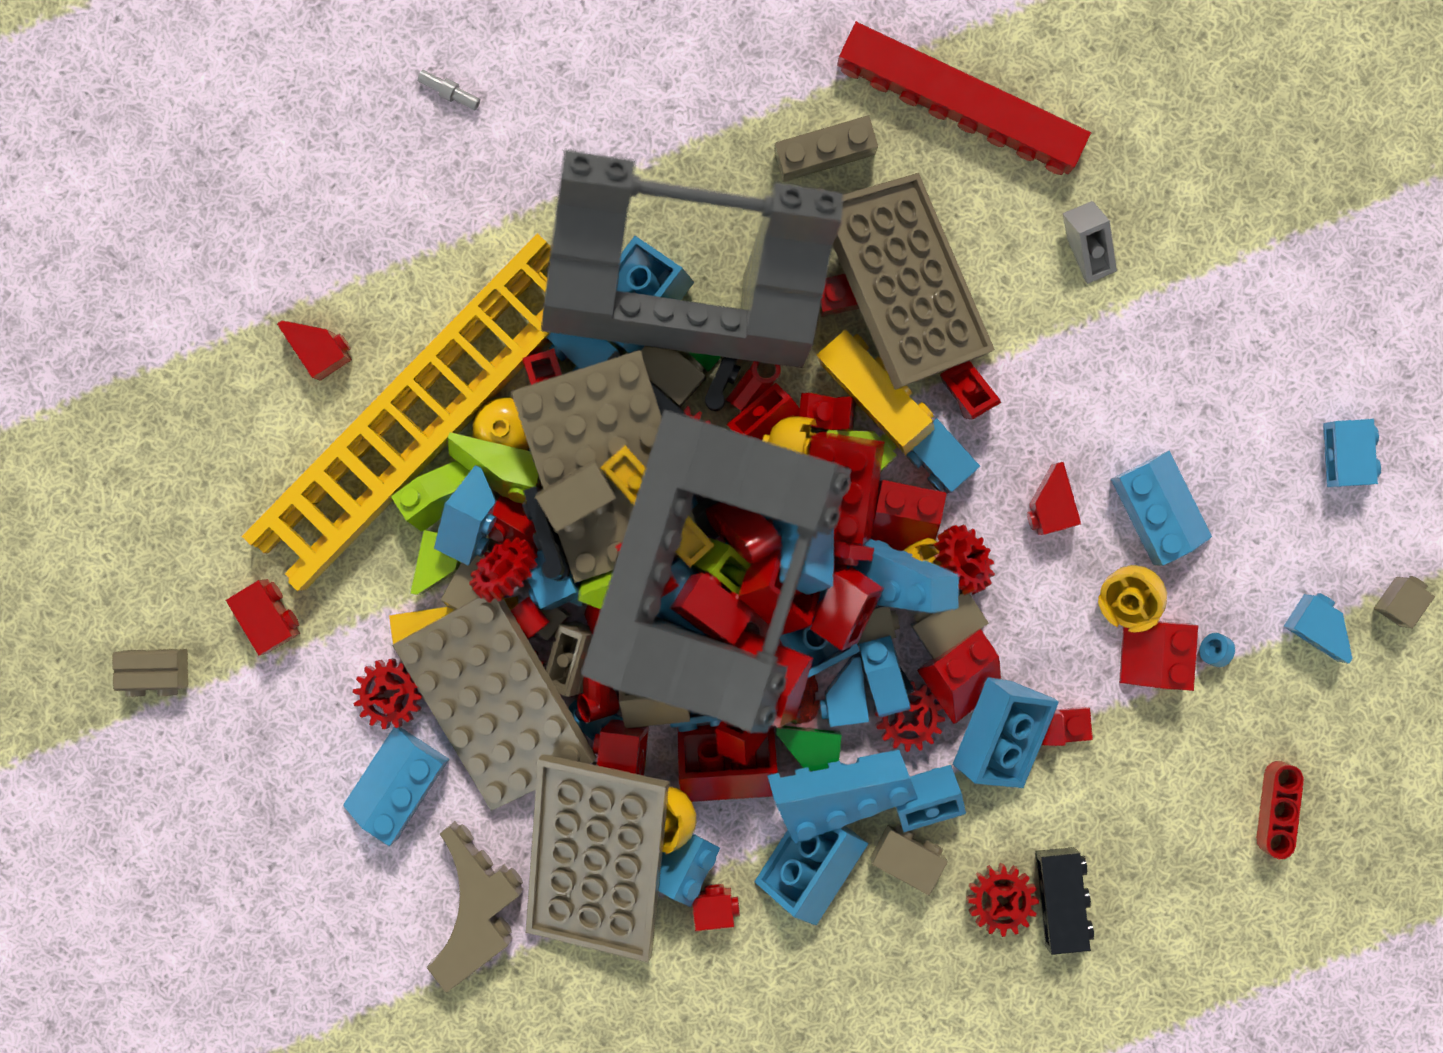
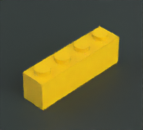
(874, 393)

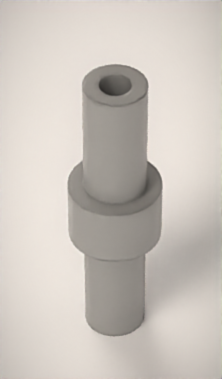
(448, 89)

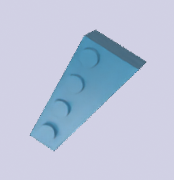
(909, 581)
(841, 794)

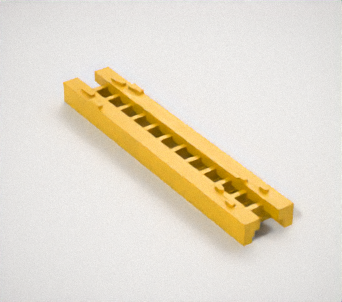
(391, 407)

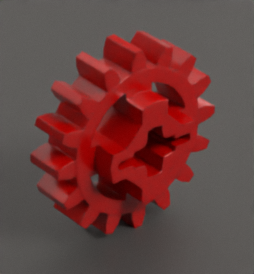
(965, 556)
(503, 569)
(391, 706)
(924, 733)
(1010, 890)

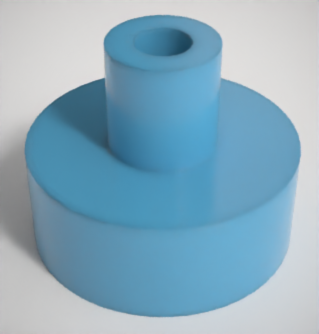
(1217, 650)

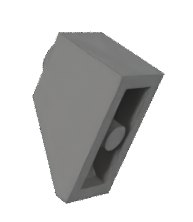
(1090, 241)

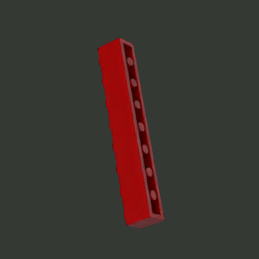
(962, 99)

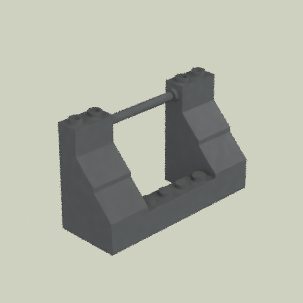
(778, 288)
(670, 662)

